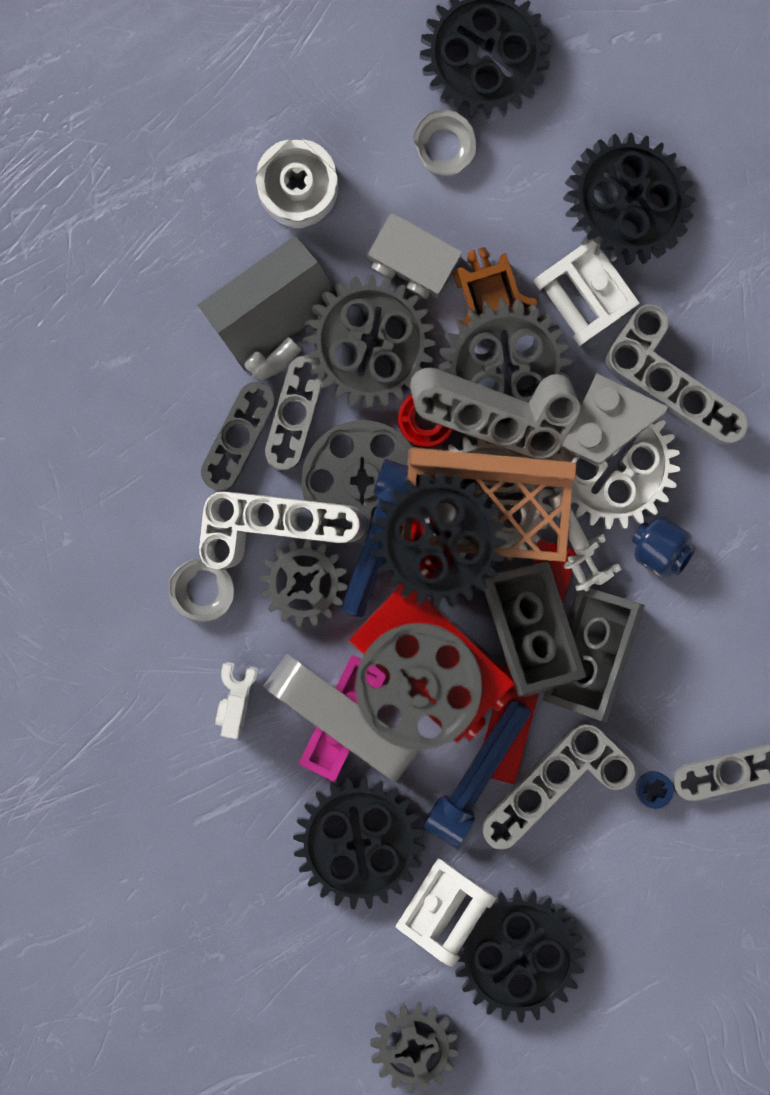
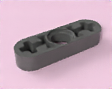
(221, 439)

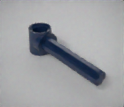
(365, 574)
(452, 815)

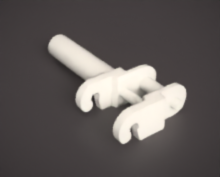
(584, 550)

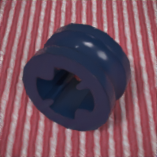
(658, 802)

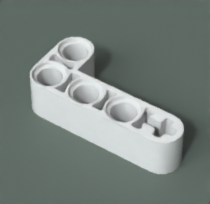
(283, 524)

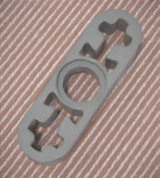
(274, 439)
(698, 769)

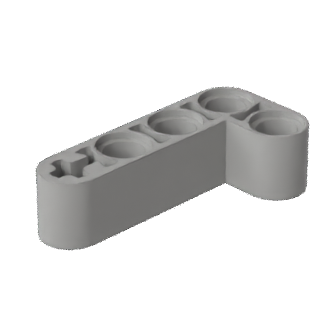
(679, 382)
(442, 395)
(336, 716)
(551, 791)

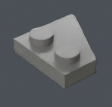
(609, 420)

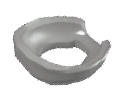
(451, 122)
(181, 602)

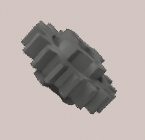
(291, 567)
(397, 1052)

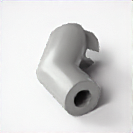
(281, 357)

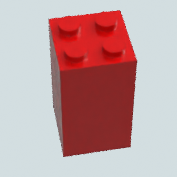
(395, 612)

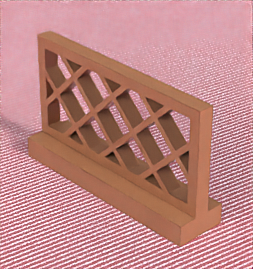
(502, 470)

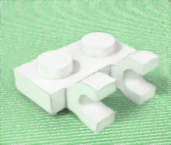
(233, 710)

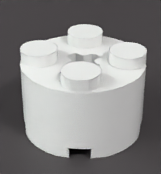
(297, 160)

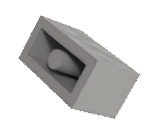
(413, 256)

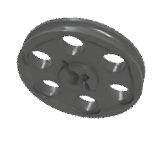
(343, 469)
(412, 708)

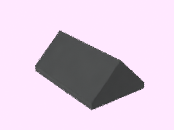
(268, 301)
(533, 629)
(603, 636)

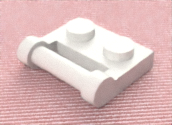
(598, 285)
(435, 906)

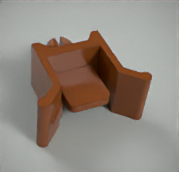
(487, 282)

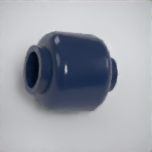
(663, 547)

